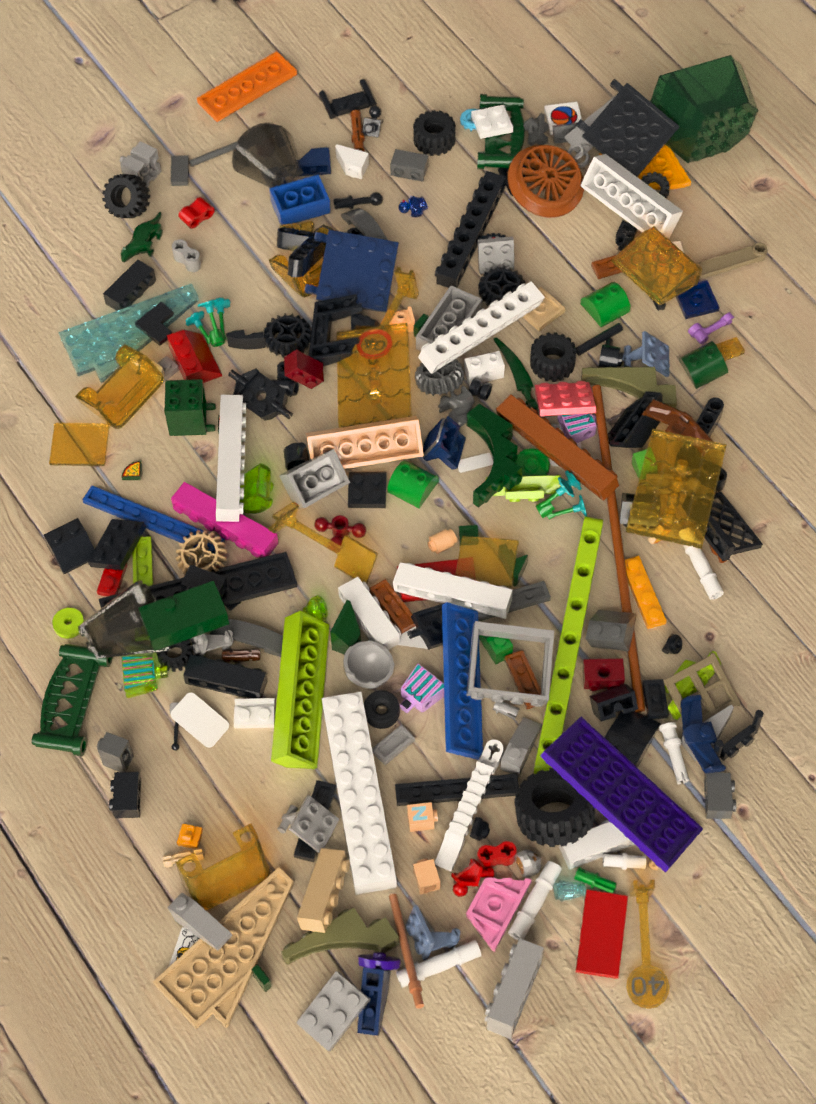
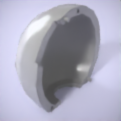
(368, 664)

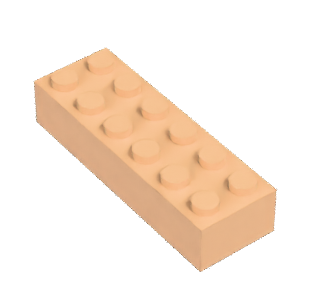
(369, 442)

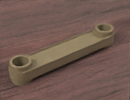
(733, 260)

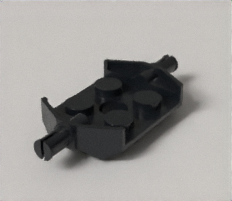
(255, 383)

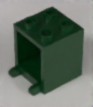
(187, 408)

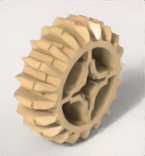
(202, 540)

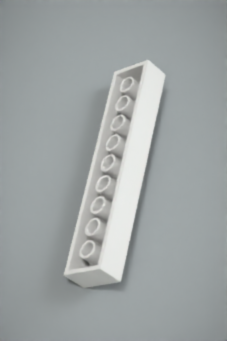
(359, 793)

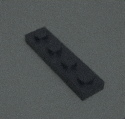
(323, 794)

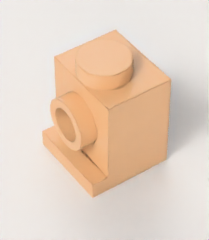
(404, 316)

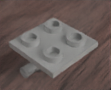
(204, 643)
(311, 823)

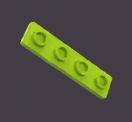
(531, 488)
(686, 685)

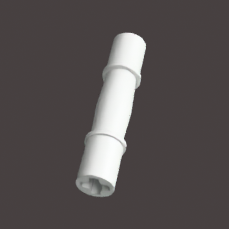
(702, 567)
(535, 900)
(441, 962)

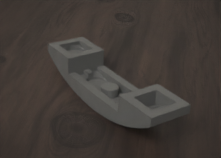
(364, 223)
(253, 635)

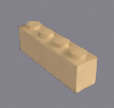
(323, 890)

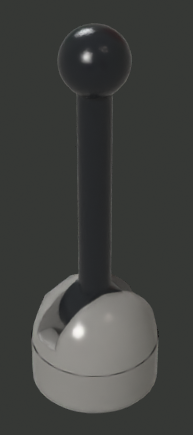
(175, 746)

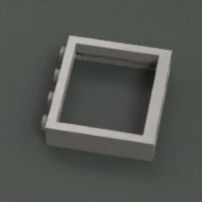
(517, 633)

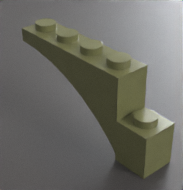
(631, 381)
(344, 932)

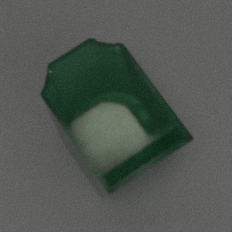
(709, 105)

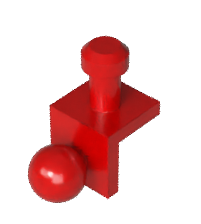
(470, 877)

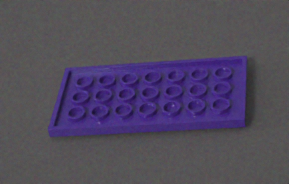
(622, 793)

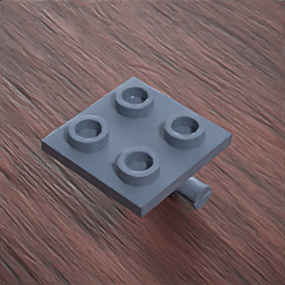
(652, 352)
(424, 939)

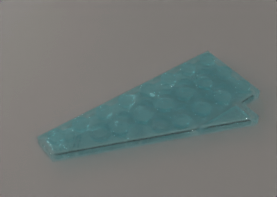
(96, 342)

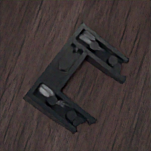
(324, 314)

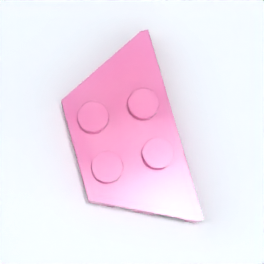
(495, 907)

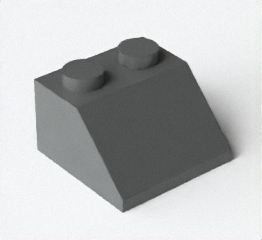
(611, 630)

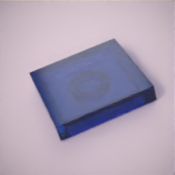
(698, 301)

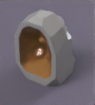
(528, 863)

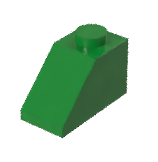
(496, 647)

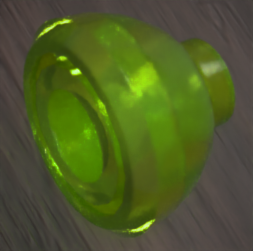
(317, 608)

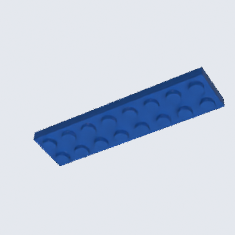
(462, 712)

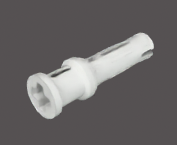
(673, 744)

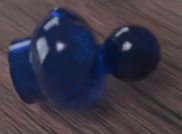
(415, 204)

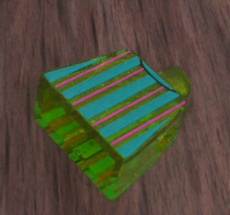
(141, 675)

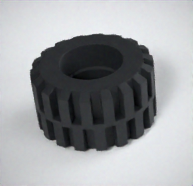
(434, 133)
(114, 191)
(553, 368)

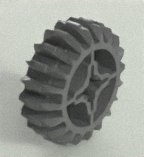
(441, 381)

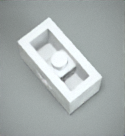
(484, 367)

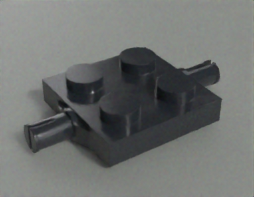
(428, 626)

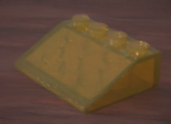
(657, 266)

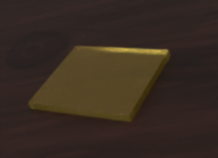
(79, 444)
(487, 560)

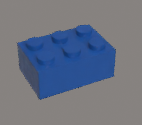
(300, 200)

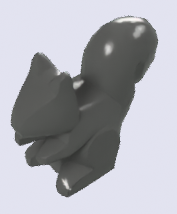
(459, 404)

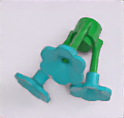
(217, 336)
(545, 507)

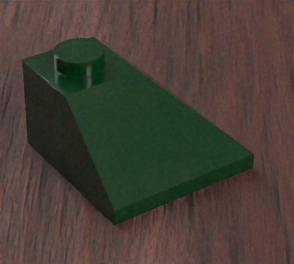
(345, 630)

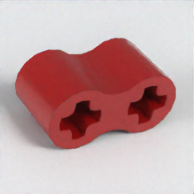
(196, 212)
(496, 855)

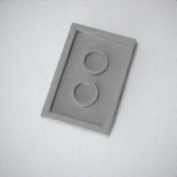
(333, 1011)

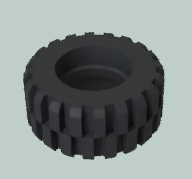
(552, 827)

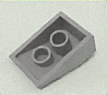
(314, 479)

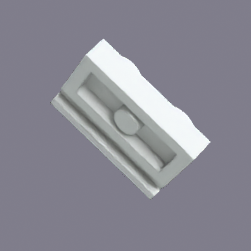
(254, 713)

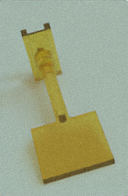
(352, 557)

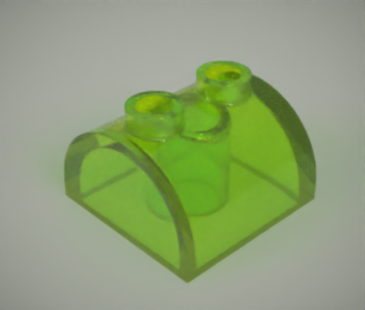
(257, 490)

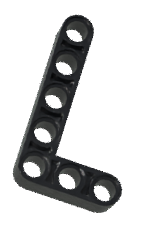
(306, 250)
(712, 417)

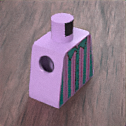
(578, 426)
(421, 690)

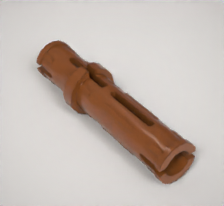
(356, 119)

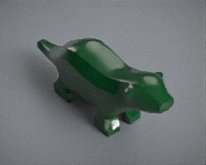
(142, 238)

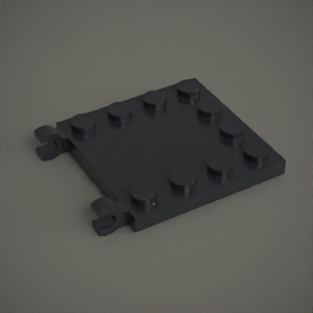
(629, 129)

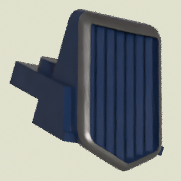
(444, 443)

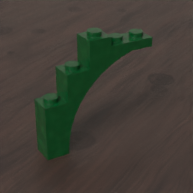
(497, 435)

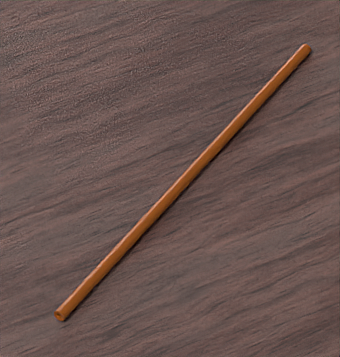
(618, 546)

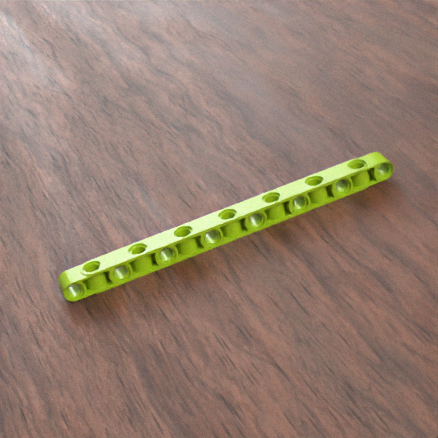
(571, 631)

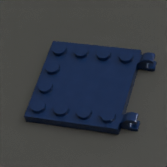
(357, 267)

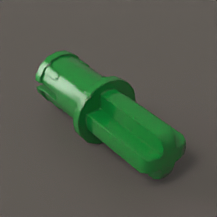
(595, 880)

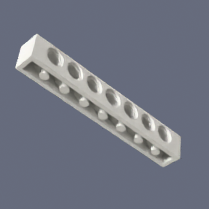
(435, 360)

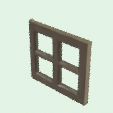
(701, 690)

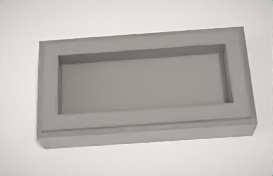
(393, 744)

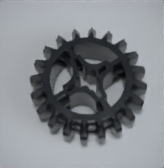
(492, 282)
(288, 330)

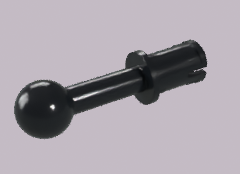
(348, 202)

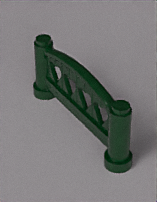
(493, 156)
(68, 737)

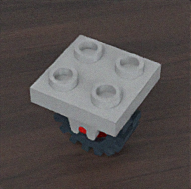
(495, 252)

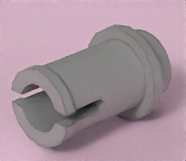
(506, 709)

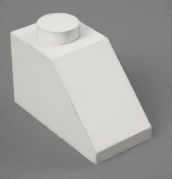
(352, 161)

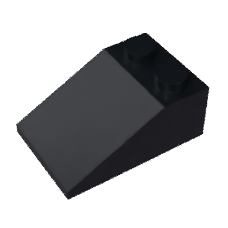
(632, 735)

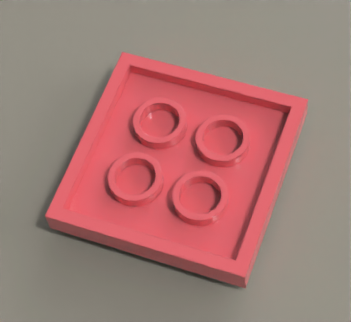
(565, 398)

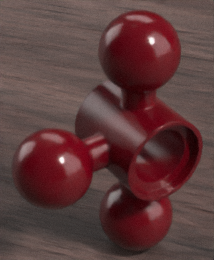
(322, 524)

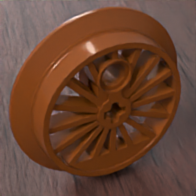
(547, 179)

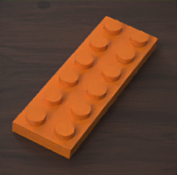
(246, 86)

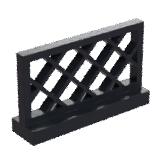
(722, 542)

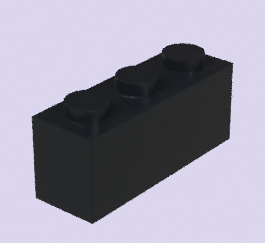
(130, 286)

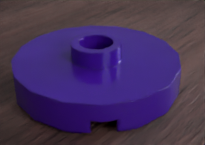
(379, 960)

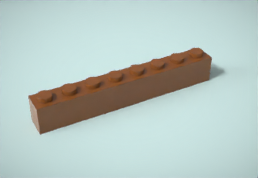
(557, 447)

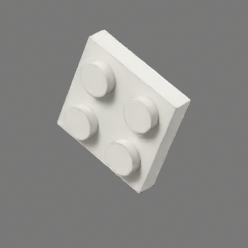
(492, 121)

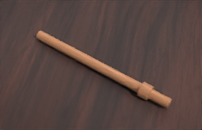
(414, 984)

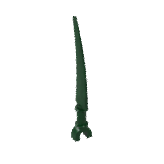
(519, 373)

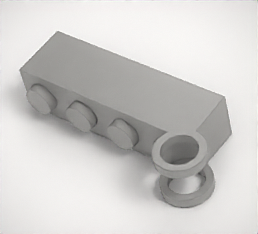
(579, 144)

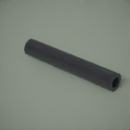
(598, 339)

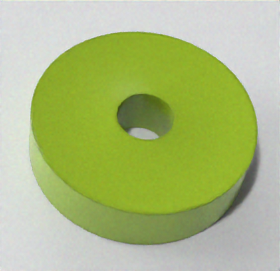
(67, 615)

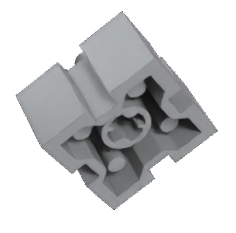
(141, 163)

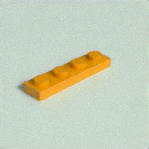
(644, 593)

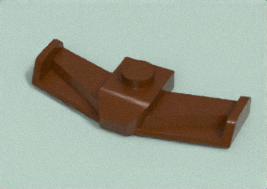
(678, 421)

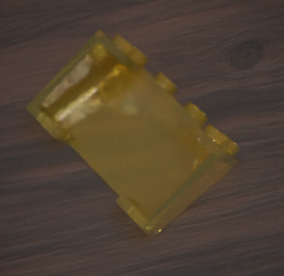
(229, 875)

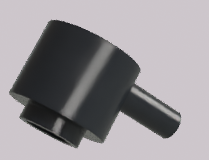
(610, 355)
(295, 455)

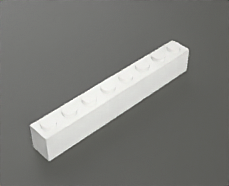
(229, 458)

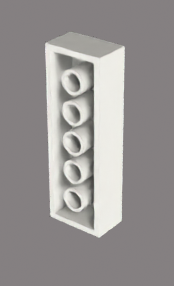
(630, 196)

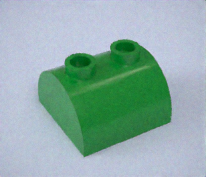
(606, 304)
(411, 483)

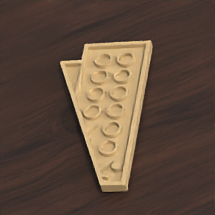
(214, 980)

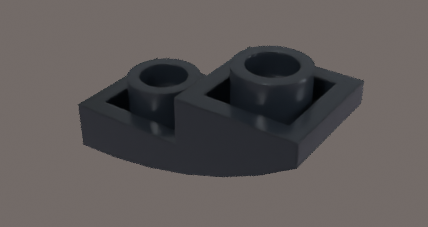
(239, 340)

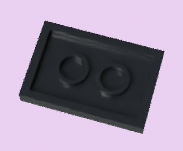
(117, 544)

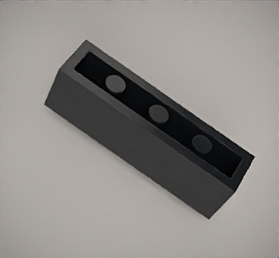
(225, 677)

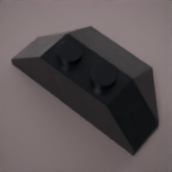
(632, 427)

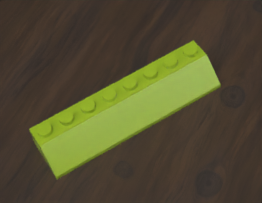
(300, 692)

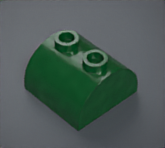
(704, 364)

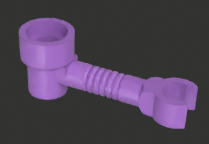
(700, 333)

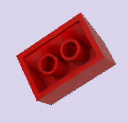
(193, 356)

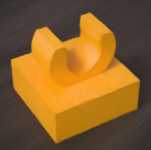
(189, 836)

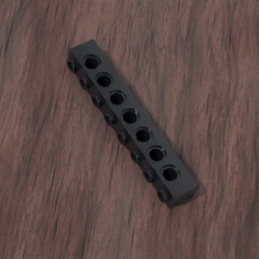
(470, 230)

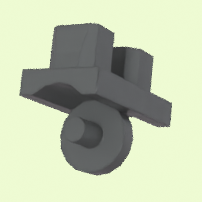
(536, 130)

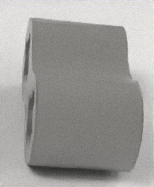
(186, 255)

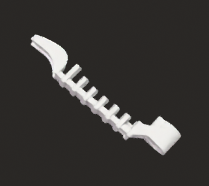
(467, 807)

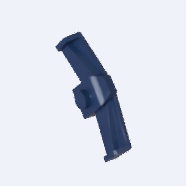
(699, 735)

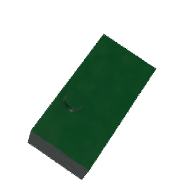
(183, 616)

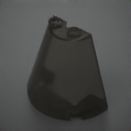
(267, 155)
(118, 625)

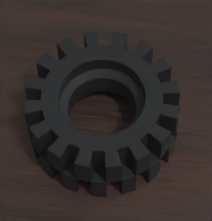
(658, 178)
(179, 661)

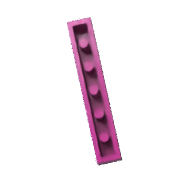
(244, 534)

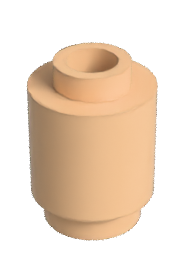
(442, 541)

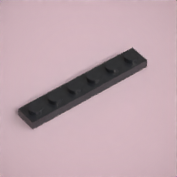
(452, 790)

